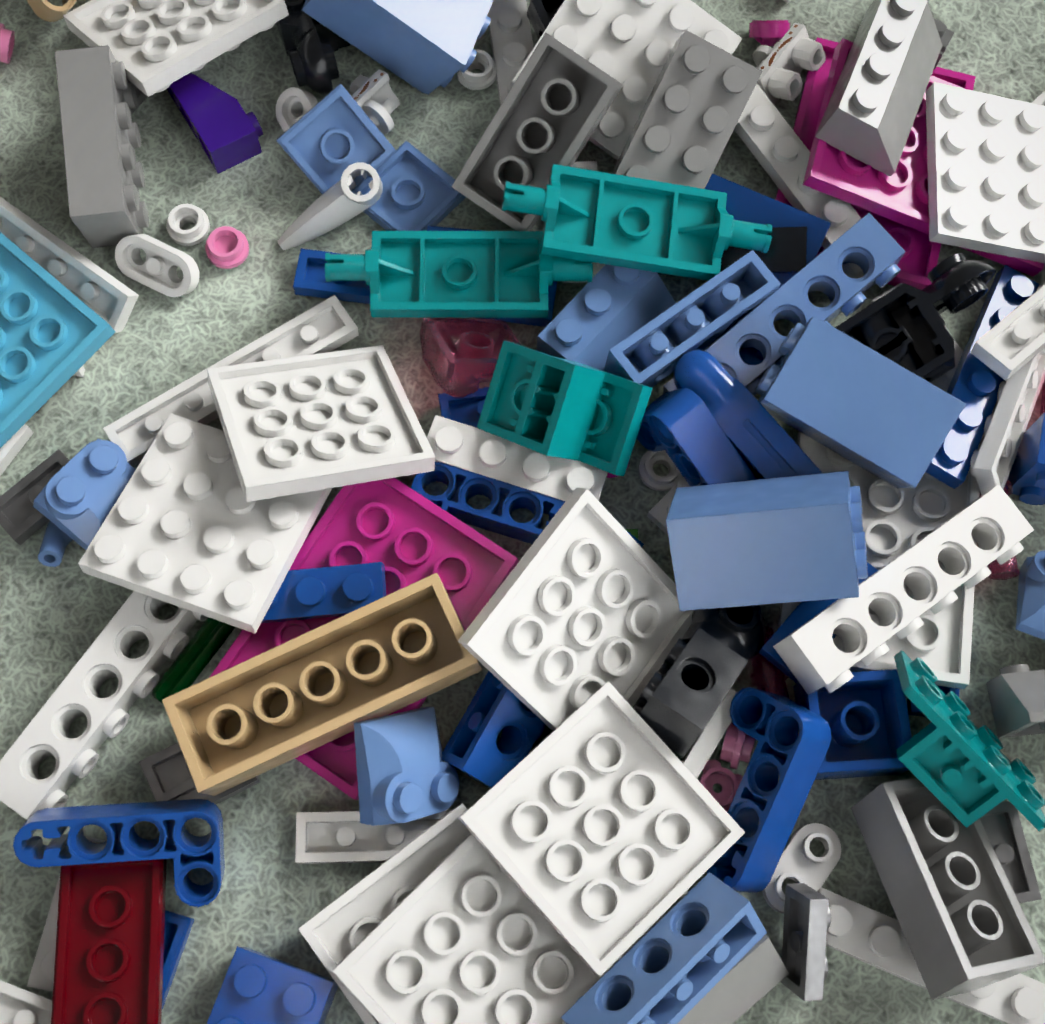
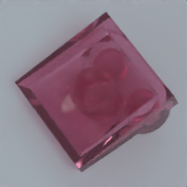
(462, 351)

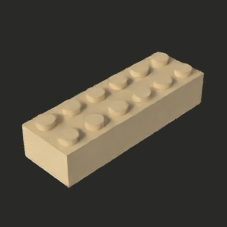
(320, 686)

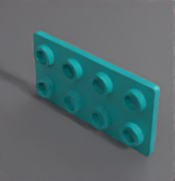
(959, 759)

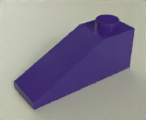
(217, 122)

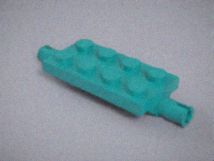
(635, 222)
(456, 274)

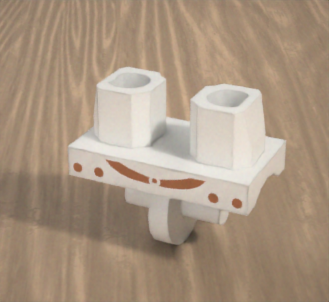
(785, 61)
(376, 99)

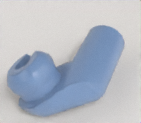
(53, 546)

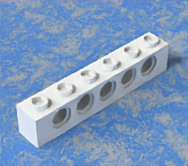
(810, 649)
(80, 696)

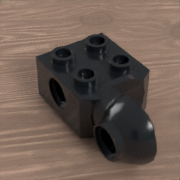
(310, 48)
(908, 320)
(700, 673)

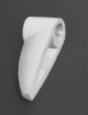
(334, 207)

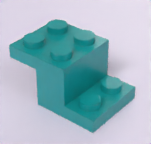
(564, 408)

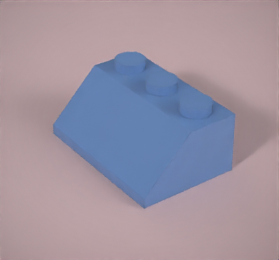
(604, 315)

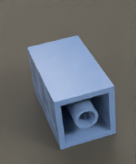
(411, 38)
(858, 403)
(767, 541)

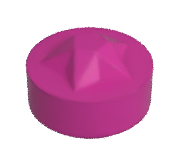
(768, 31)

